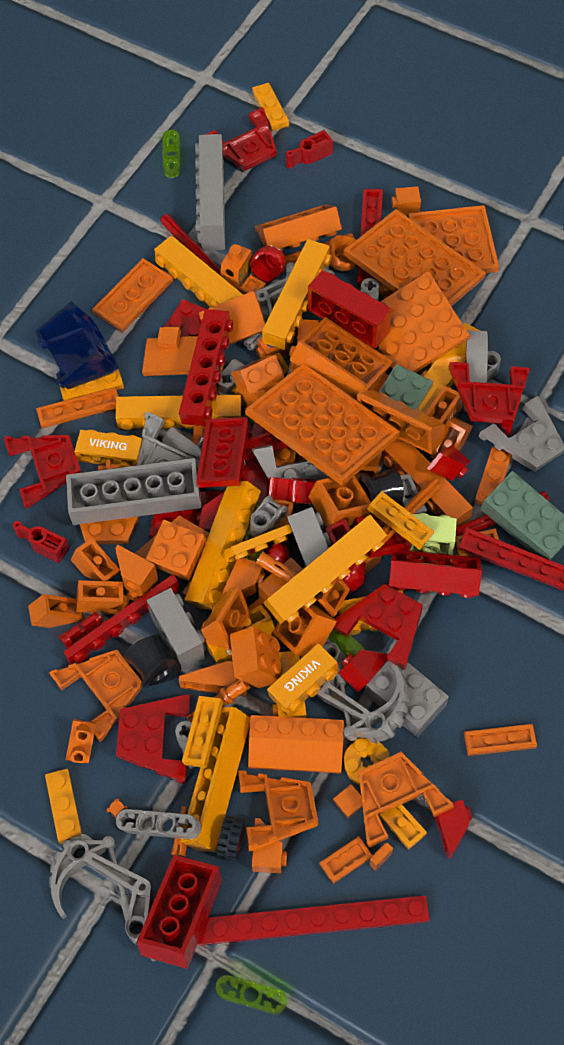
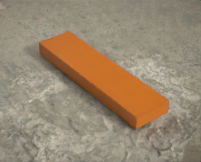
(77, 407)

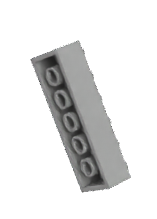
(210, 192)
(133, 491)

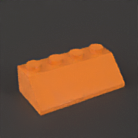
(300, 227)
(413, 424)
(295, 744)

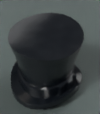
(387, 482)
(152, 661)

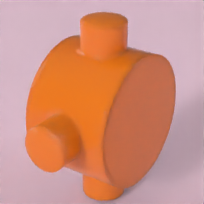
(116, 807)

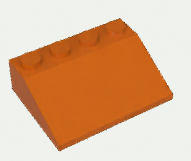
(341, 358)

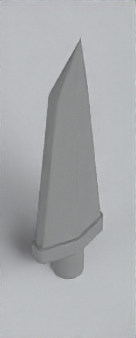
(179, 441)

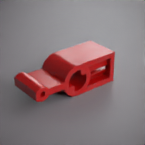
(310, 150)
(291, 489)
(50, 544)

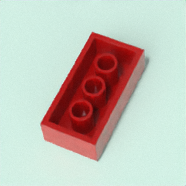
(349, 308)
(435, 573)
(179, 911)

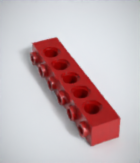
(214, 337)

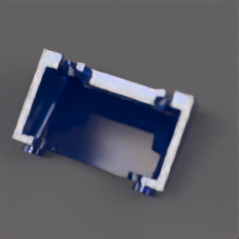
(76, 347)

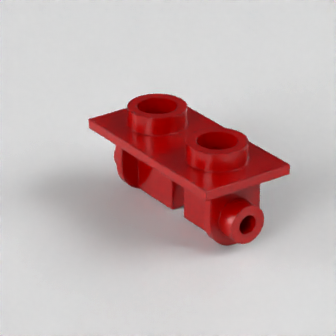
(81, 629)

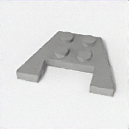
(533, 445)
(155, 451)
(299, 469)

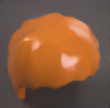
(337, 247)

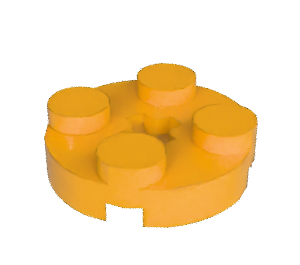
(361, 749)

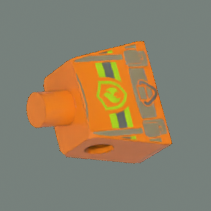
(236, 262)

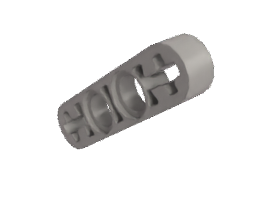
(158, 822)

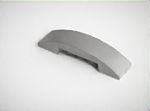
(477, 356)

